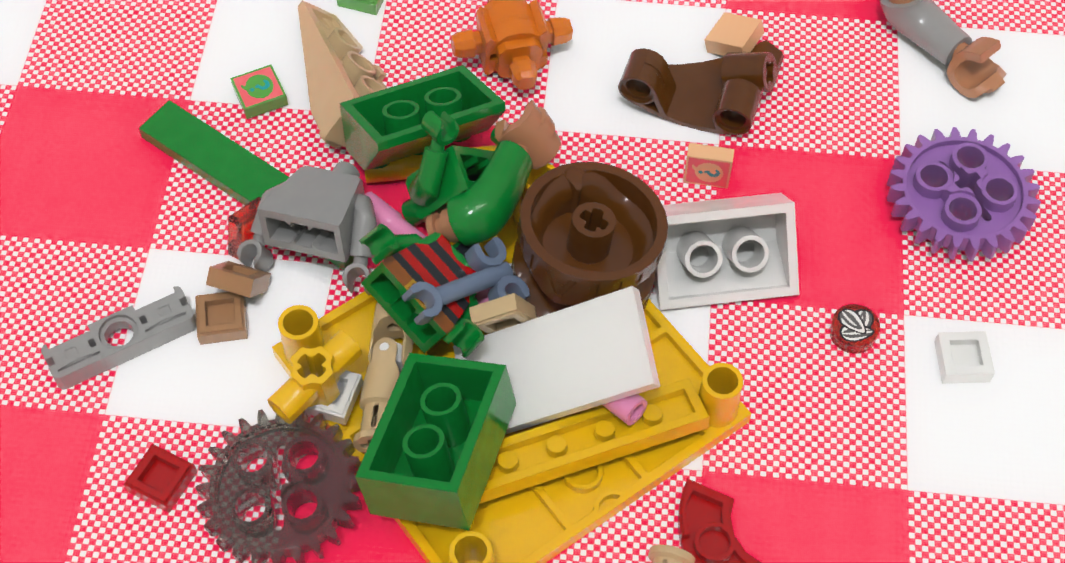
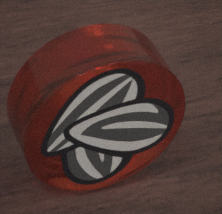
(854, 328)

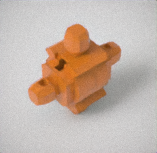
(512, 39)

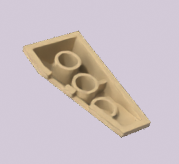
(333, 69)

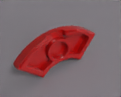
(707, 526)

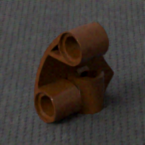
(704, 95)

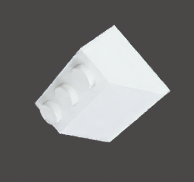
(728, 251)

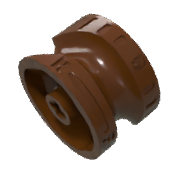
(587, 235)

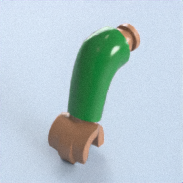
(491, 200)

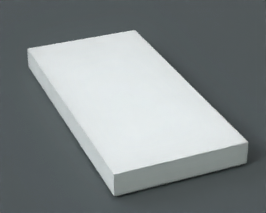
(573, 358)

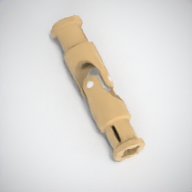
(384, 367)

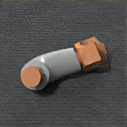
(934, 31)

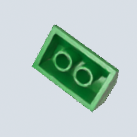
(388, 122)

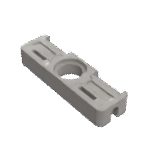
(92, 355)

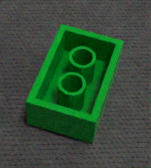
(437, 441)

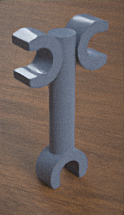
(490, 273)

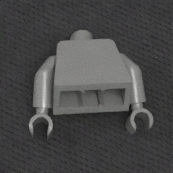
(314, 215)

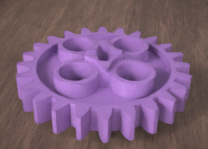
(967, 182)

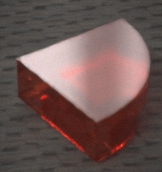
(240, 225)

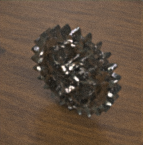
(235, 491)

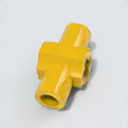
(314, 376)

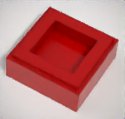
(160, 478)

